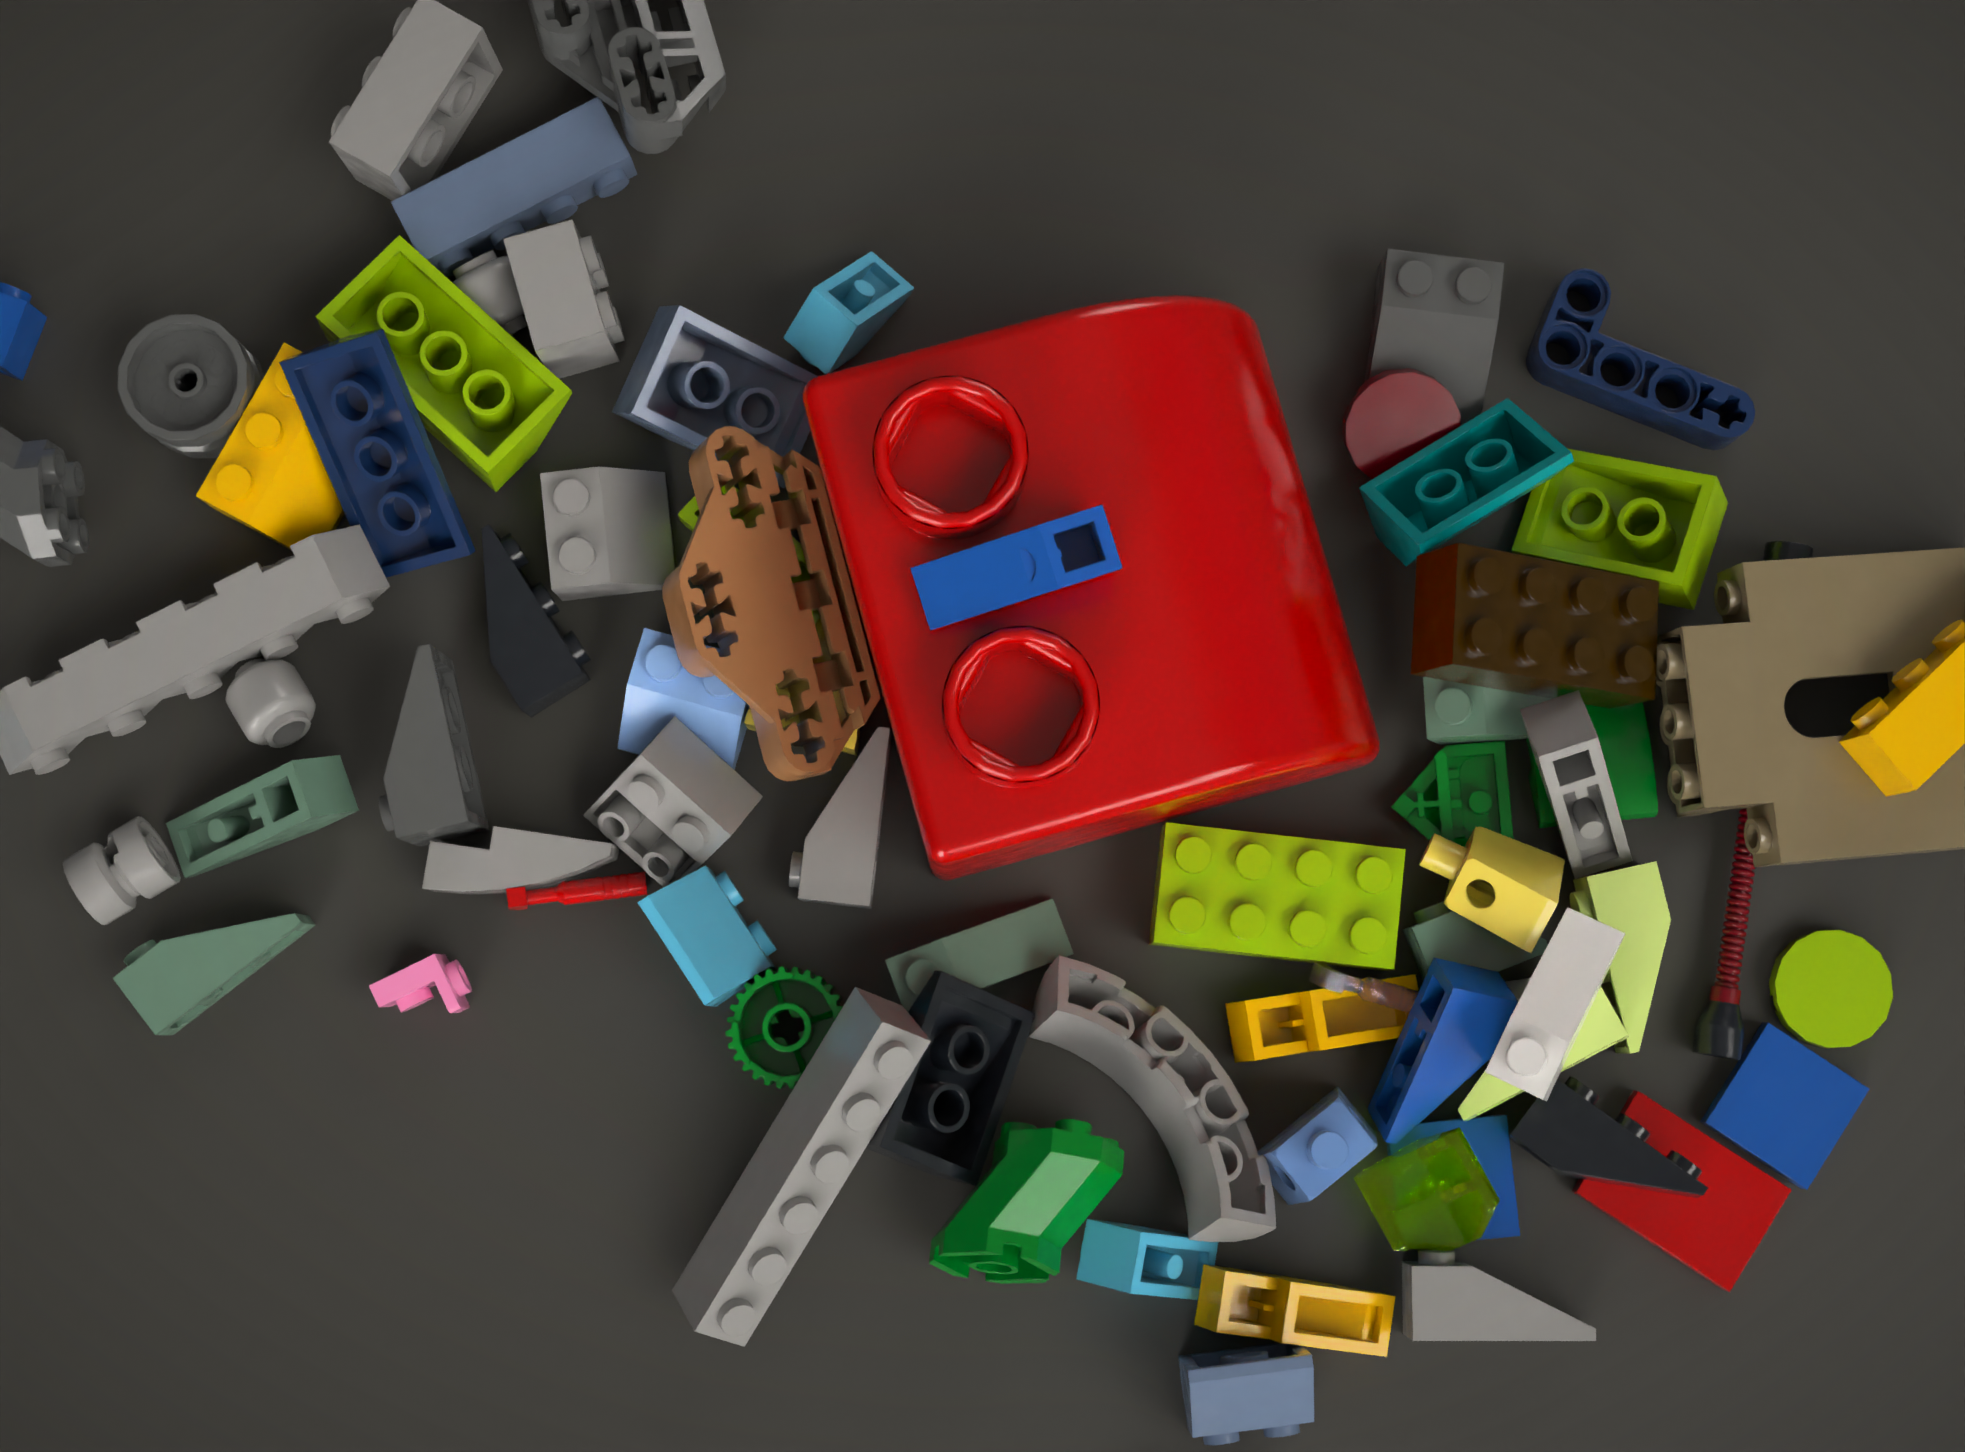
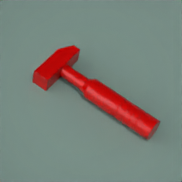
(580, 891)

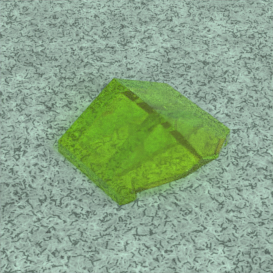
(1430, 1194)

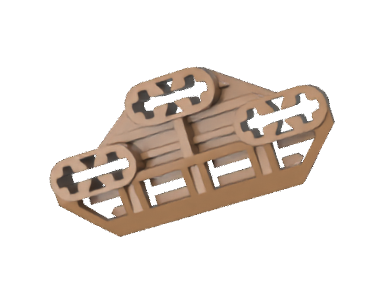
(759, 613)

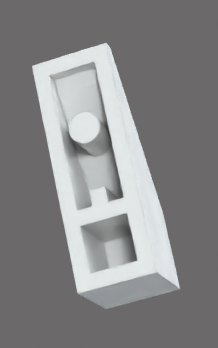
(1555, 1004)

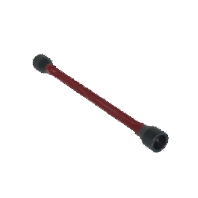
(1720, 1025)

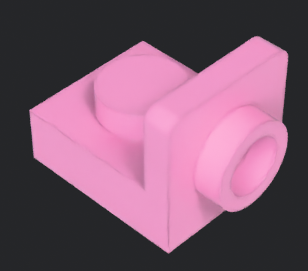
(412, 985)

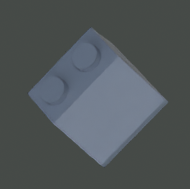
(1247, 1391)

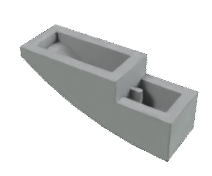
(513, 861)

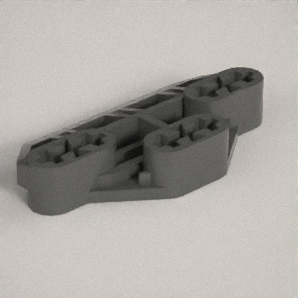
(614, 37)

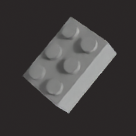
(416, 100)

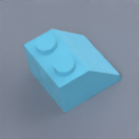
(709, 934)

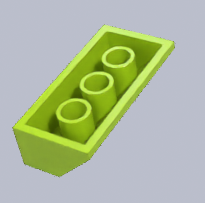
(461, 367)

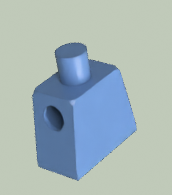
(1318, 1148)

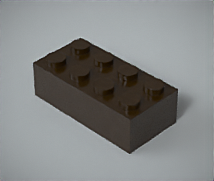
(1534, 626)

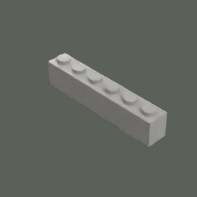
(800, 1167)

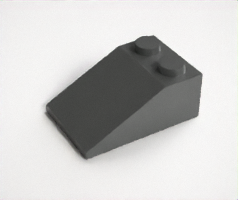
(1438, 320)
(431, 763)

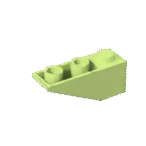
(1636, 905)

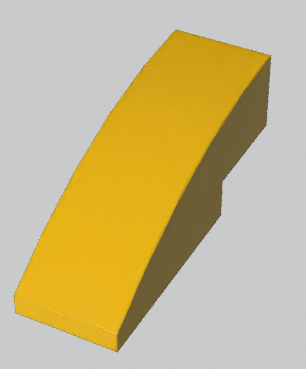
(1311, 1022)
(1294, 1311)

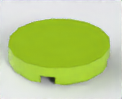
(1831, 988)

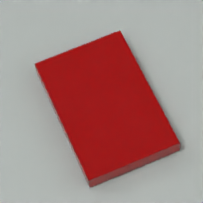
(1705, 1233)

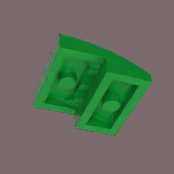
(1628, 760)

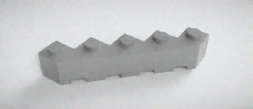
(187, 648)

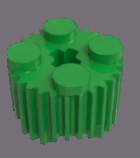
(759, 1010)

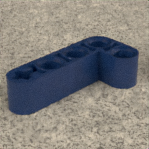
(1640, 370)

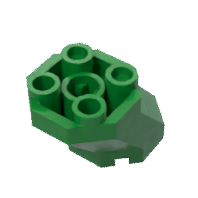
(1028, 1202)

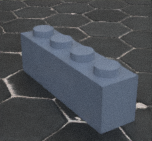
(517, 187)

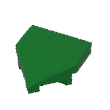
(1460, 791)

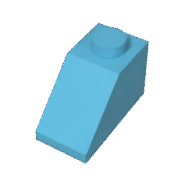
(847, 312)
(1143, 1260)

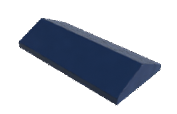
(378, 452)

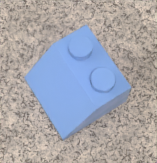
(665, 689)

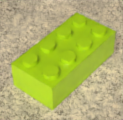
(1277, 897)

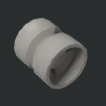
(114, 874)

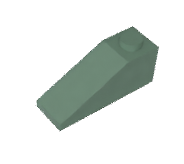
(263, 814)
(984, 952)
(189, 973)

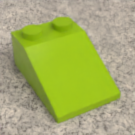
(1627, 522)

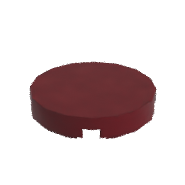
(1396, 418)

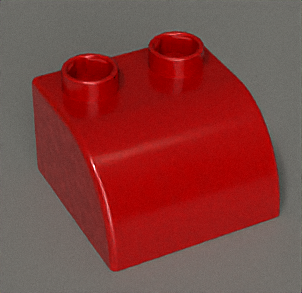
(1130, 694)

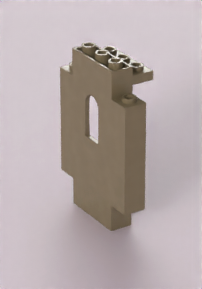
(1730, 686)

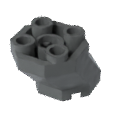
(41, 500)

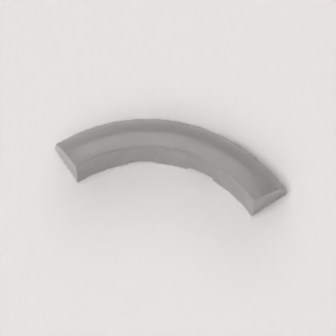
(1176, 1087)

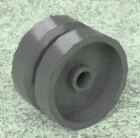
(187, 383)

